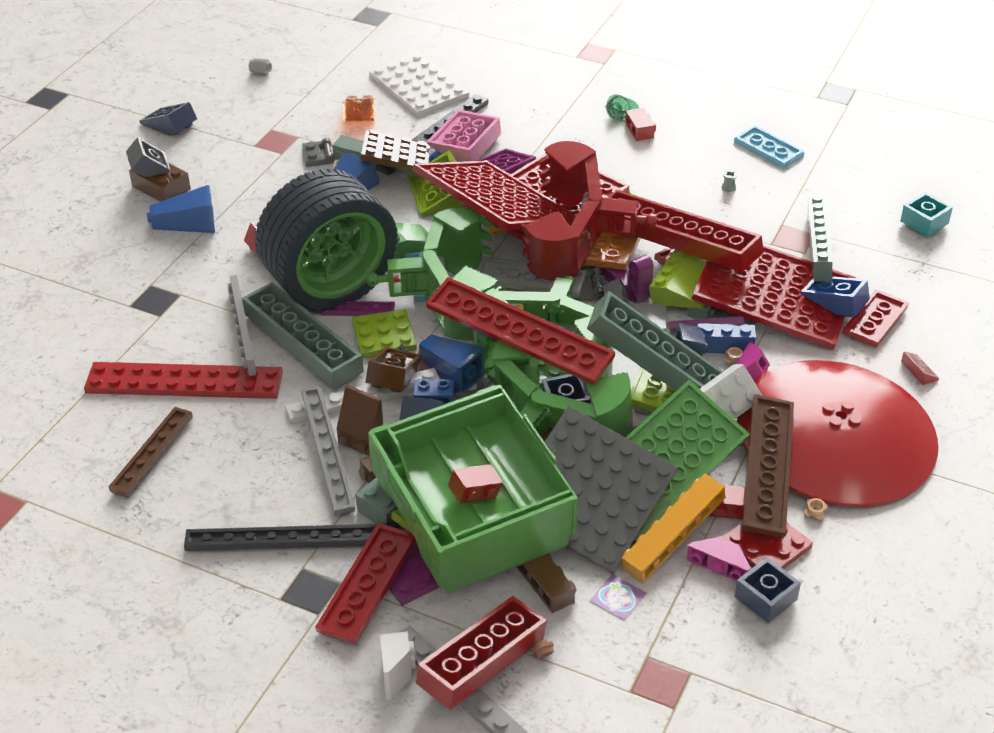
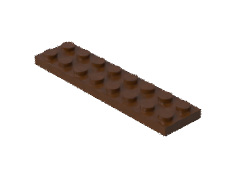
(768, 466)

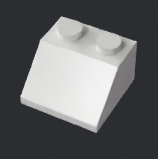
(397, 662)

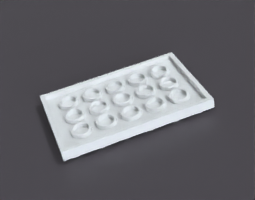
(418, 84)

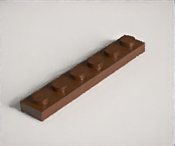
(150, 452)

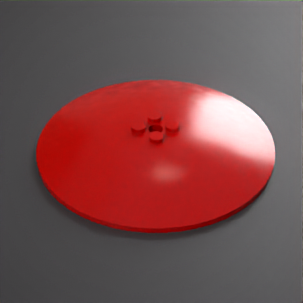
(870, 456)

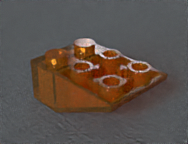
(359, 109)

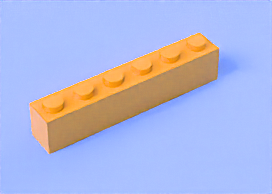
(673, 528)

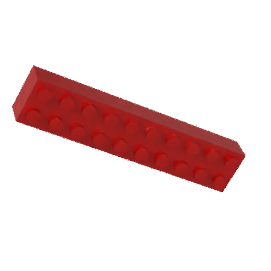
(696, 234)

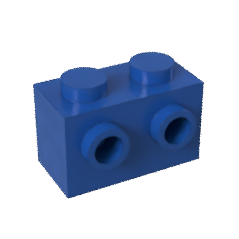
(434, 389)

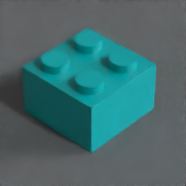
(926, 214)

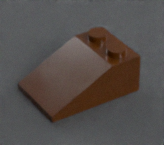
(392, 369)
(357, 417)

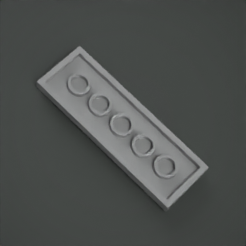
(517, 276)

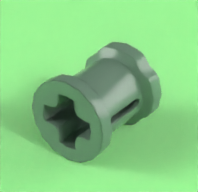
(729, 180)

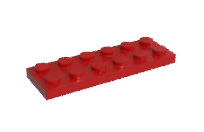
(366, 584)

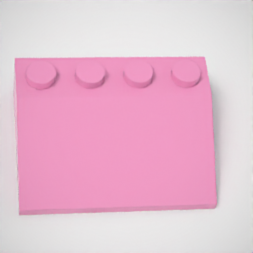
(466, 135)

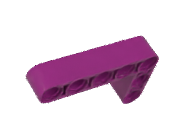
(636, 278)

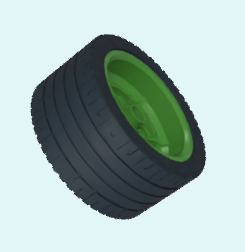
(332, 226)

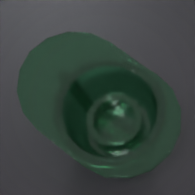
(618, 105)

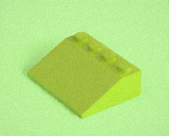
(429, 197)
(677, 281)

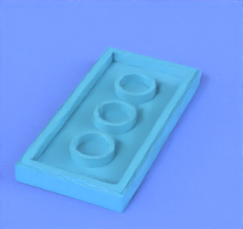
(769, 146)

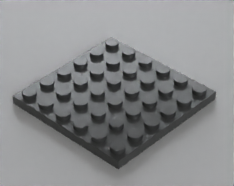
(613, 484)

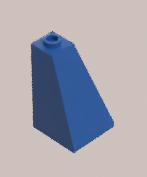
(362, 170)
(184, 212)
(453, 360)

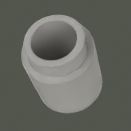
(260, 66)

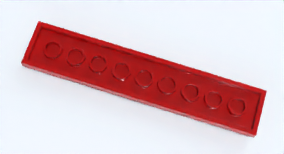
(521, 330)
(183, 380)

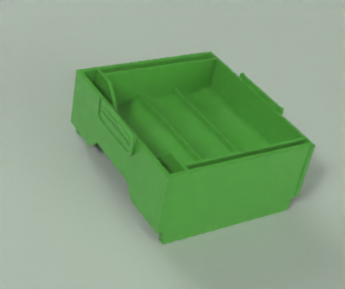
(481, 537)

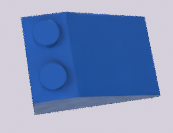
(840, 295)

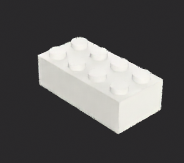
(732, 390)

